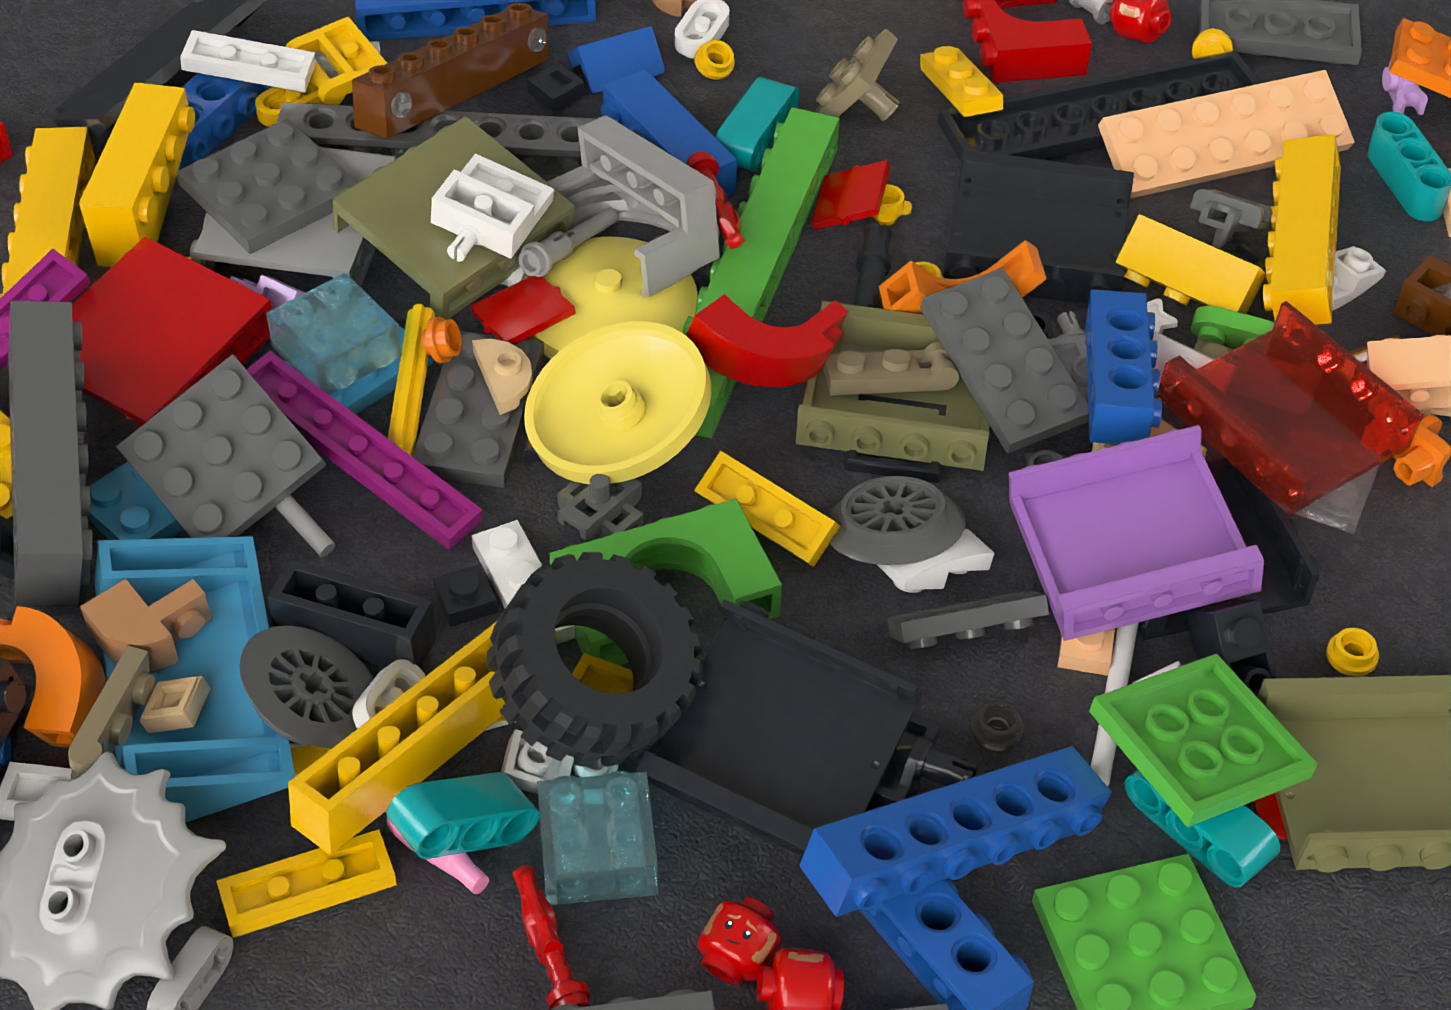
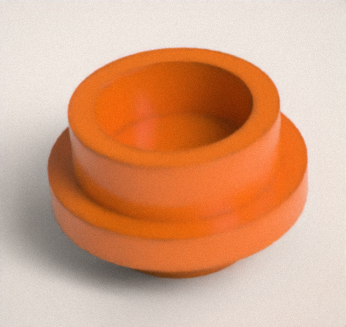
(442, 339)

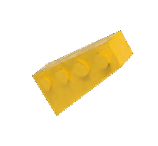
(136, 171)

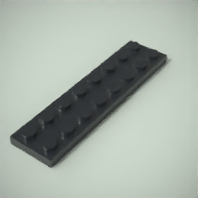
(1068, 116)

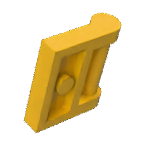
(345, 50)

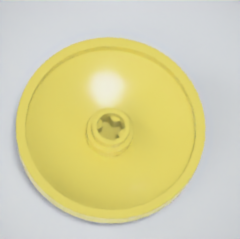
(606, 288)
(618, 402)

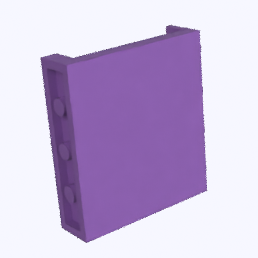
(1131, 533)

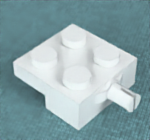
(489, 207)

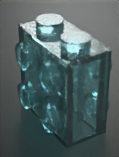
(334, 334)
(597, 838)

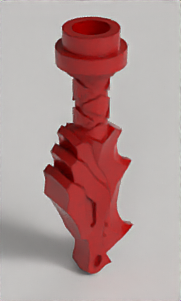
(727, 218)
(542, 934)

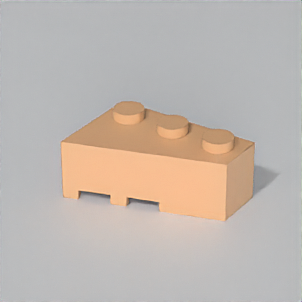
(1416, 370)

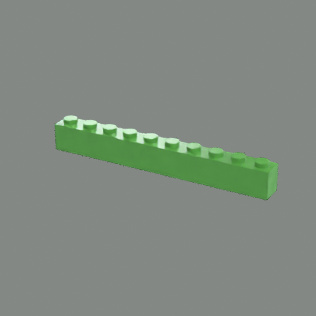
(770, 227)

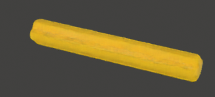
(410, 381)

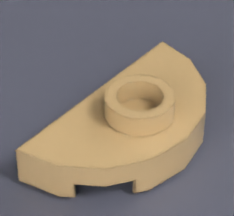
(505, 372)

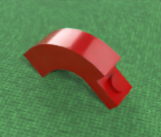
(763, 353)

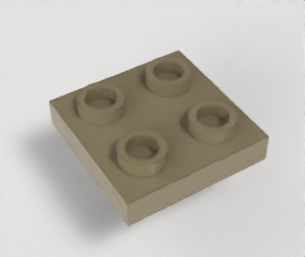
(858, 78)

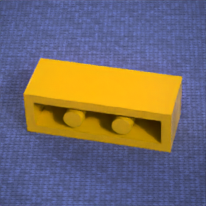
(1188, 267)

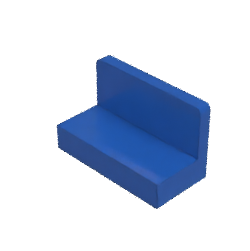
(617, 57)

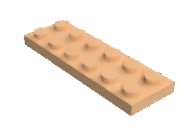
(1221, 132)

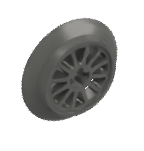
(896, 521)
(283, 663)

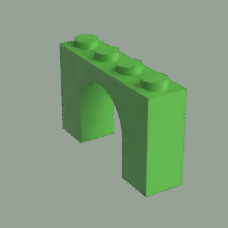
(705, 542)

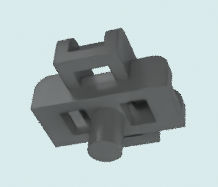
(1229, 214)
(606, 503)

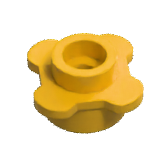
(892, 206)

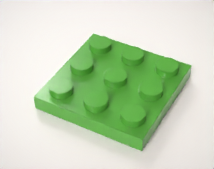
(1202, 739)
(1143, 941)

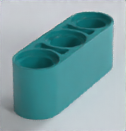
(754, 121)
(1409, 166)
(462, 814)
(1228, 845)

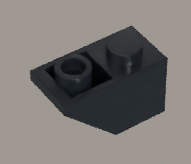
(1237, 635)

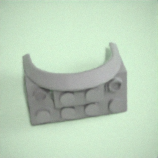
(649, 189)

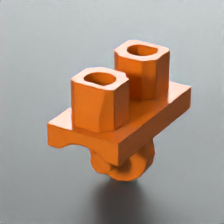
(1425, 456)

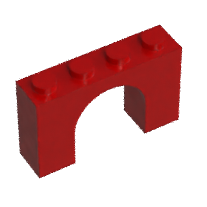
(1027, 49)

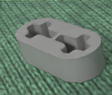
(195, 971)

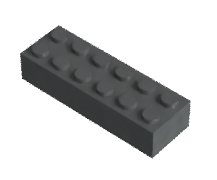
(48, 454)

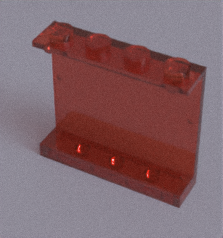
(1292, 411)

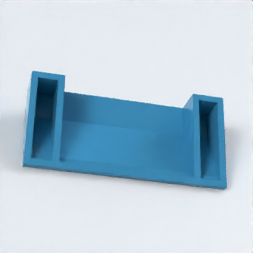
(230, 749)

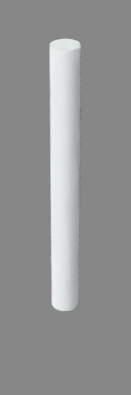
(1117, 677)

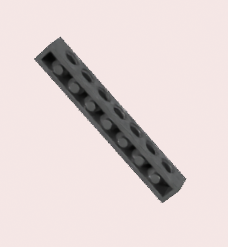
(541, 142)

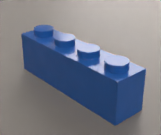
(648, 107)

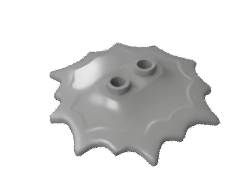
(96, 885)

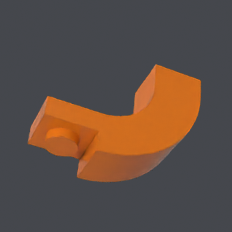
(912, 283)
(65, 671)

